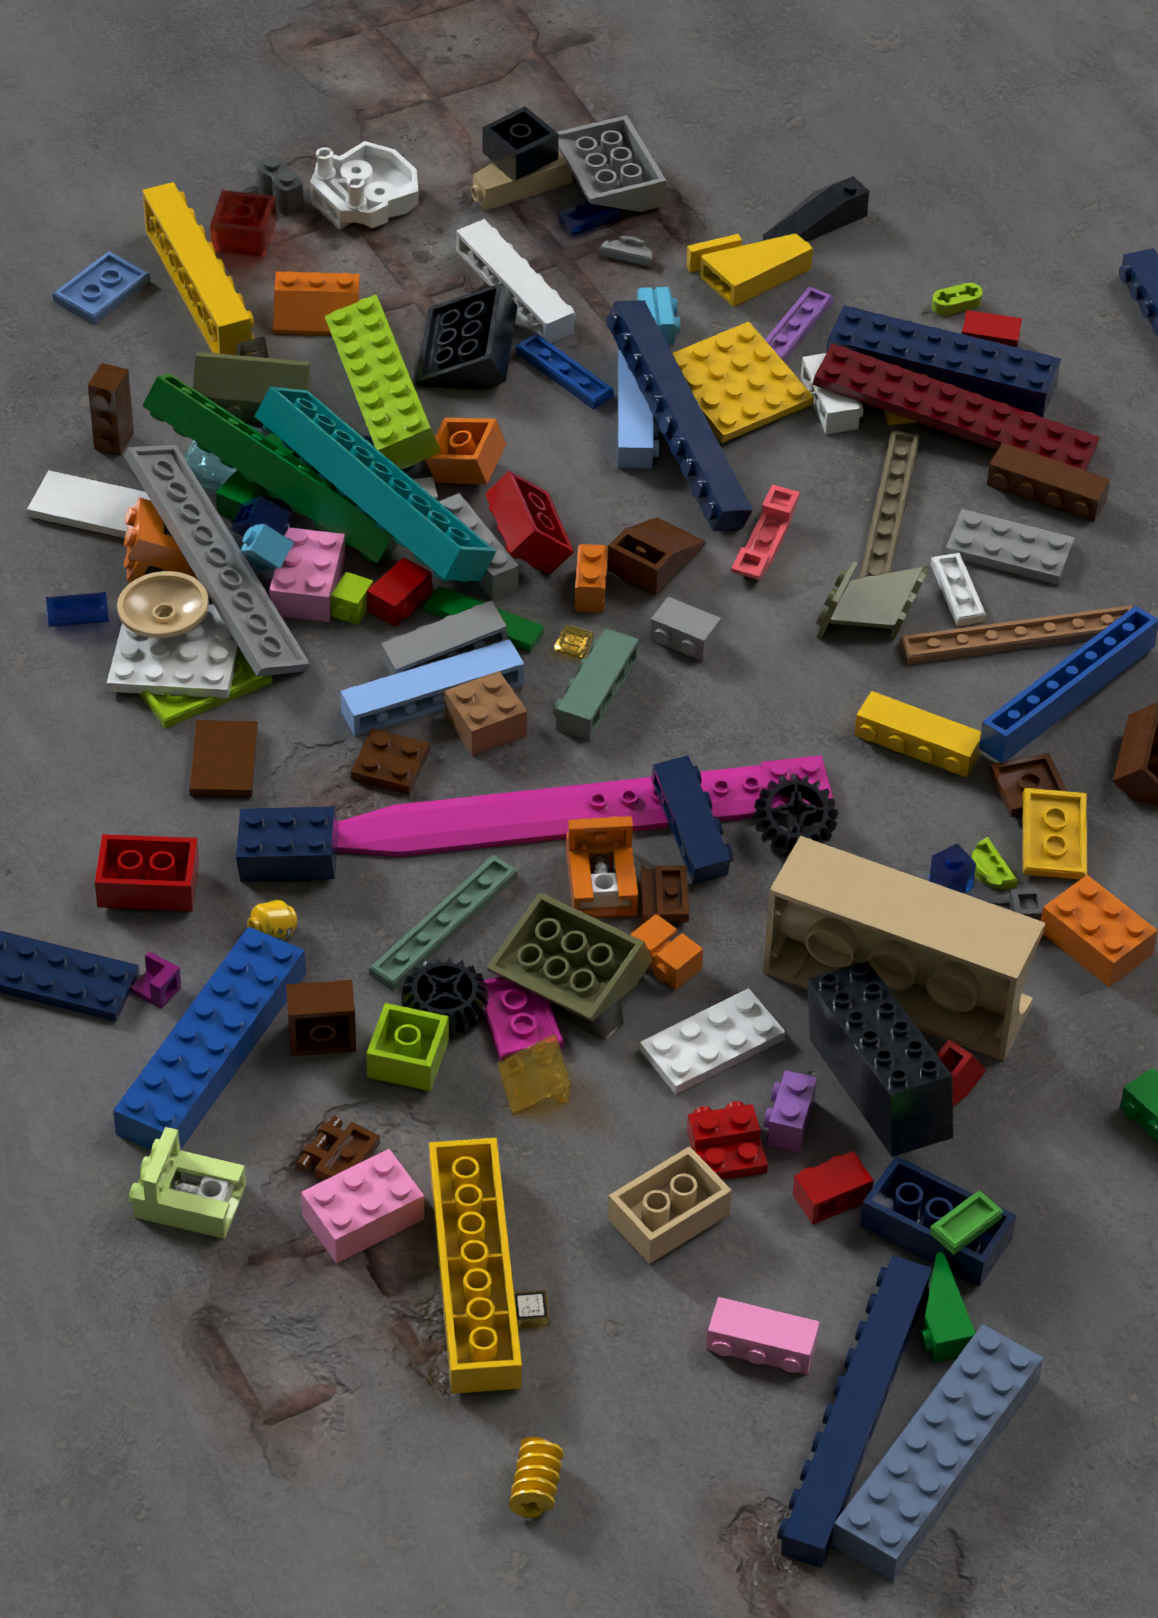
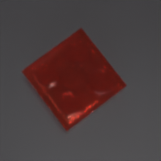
(243, 223)

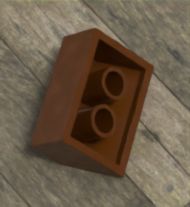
(1138, 757)

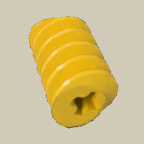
(536, 1477)

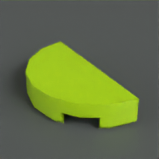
(991, 867)

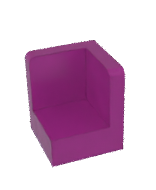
(159, 981)

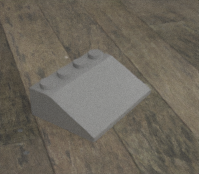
(613, 165)

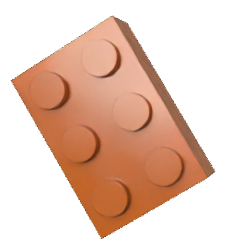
(1098, 930)

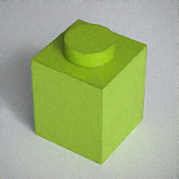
(350, 598)

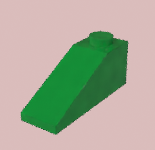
(946, 1321)

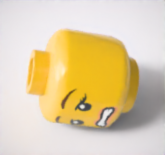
(274, 919)

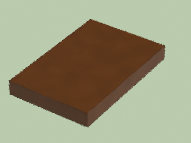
(223, 758)

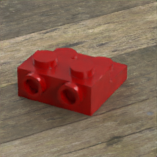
(728, 1140)

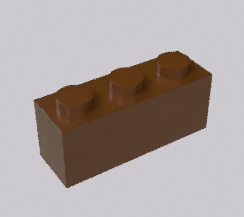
(111, 409)

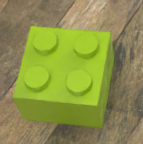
(407, 1047)

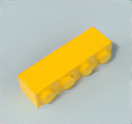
(918, 734)

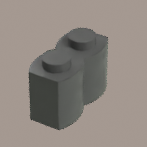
(278, 181)

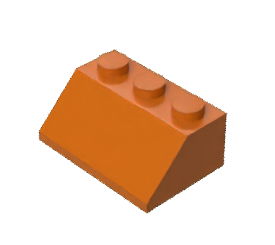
(307, 297)

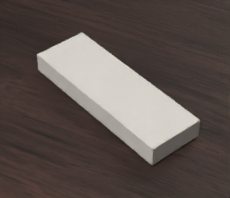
(958, 589)

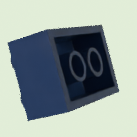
(287, 844)

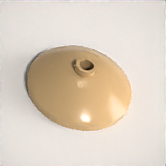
(162, 604)

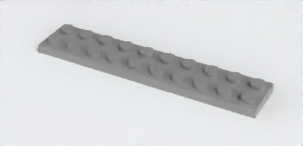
(216, 560)

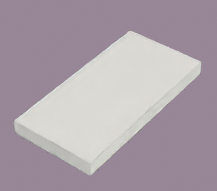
(83, 503)

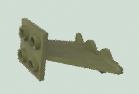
(871, 600)

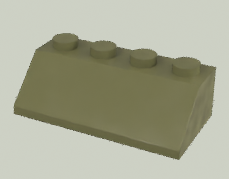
(243, 381)

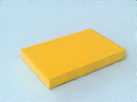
(1054, 833)

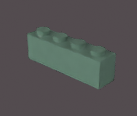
(596, 684)

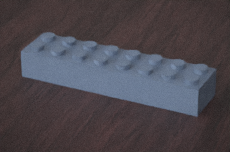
(936, 1453)

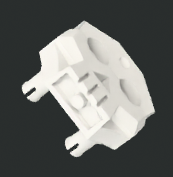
(363, 185)

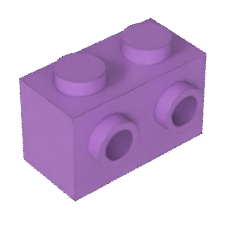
(791, 1111)

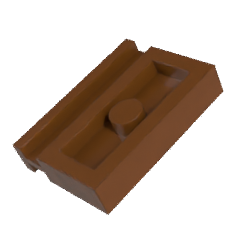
(665, 893)

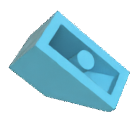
(265, 547)

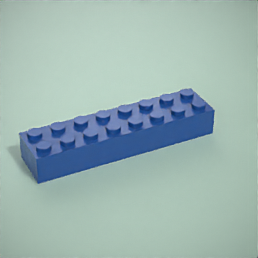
(210, 1040)

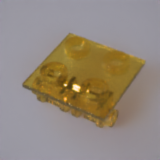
(535, 1075)

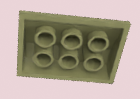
(570, 958)

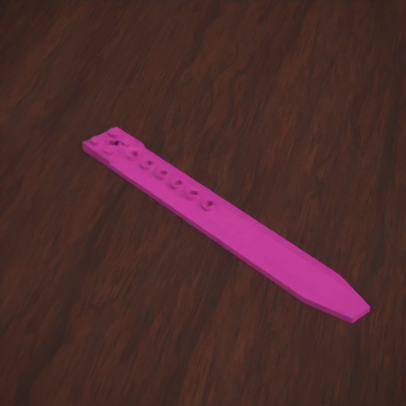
(545, 812)

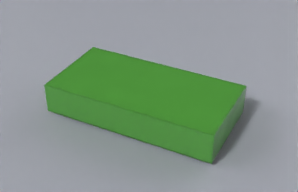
(966, 1222)

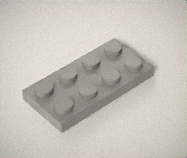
(1010, 546)

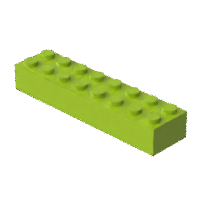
(382, 383)

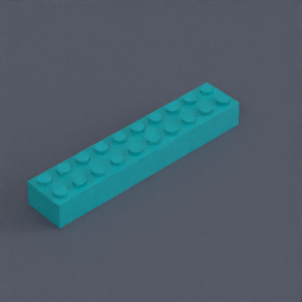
(375, 485)

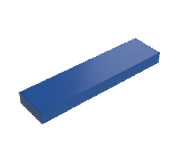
(564, 371)

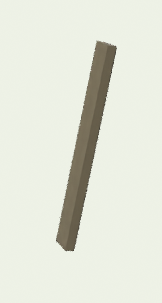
(890, 504)

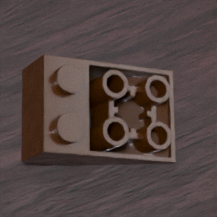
(651, 553)

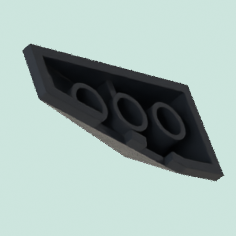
(824, 211)

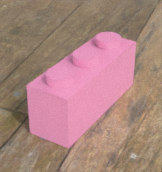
(762, 1336)

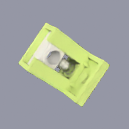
(179, 1188)

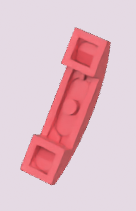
(768, 533)

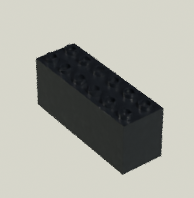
(880, 1058)

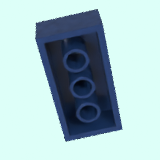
(912, 1200)

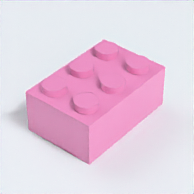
(308, 574)
(362, 1205)

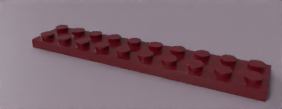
(950, 407)

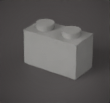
(685, 628)

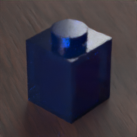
(953, 869)

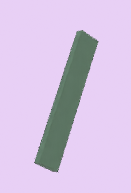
(443, 922)

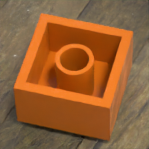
(468, 451)

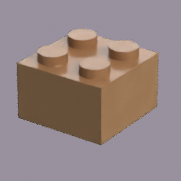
(485, 713)

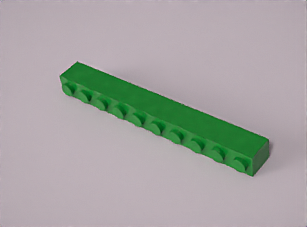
(266, 465)

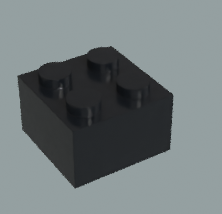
(520, 143)

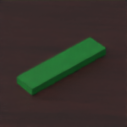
(520, 631)

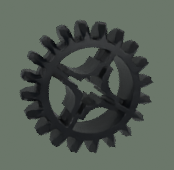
(771, 819)
(444, 987)

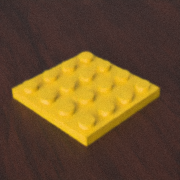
(740, 381)

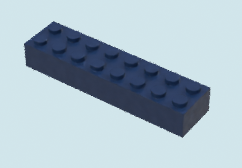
(970, 363)

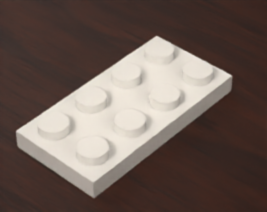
(712, 1041)

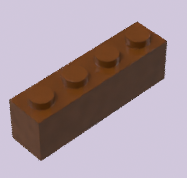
(1048, 481)

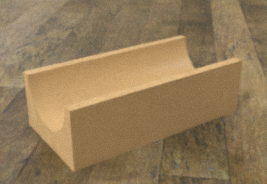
(938, 951)

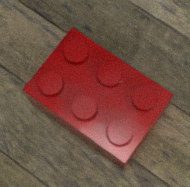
(529, 523)
(147, 872)

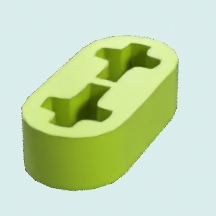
(957, 299)

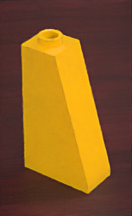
(755, 267)

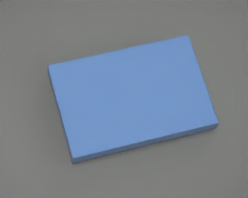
(101, 287)

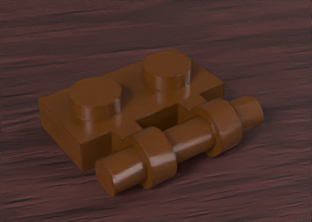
(349, 1148)

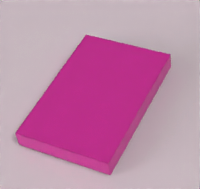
(517, 1017)

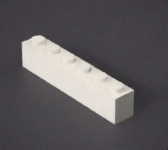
(499, 263)

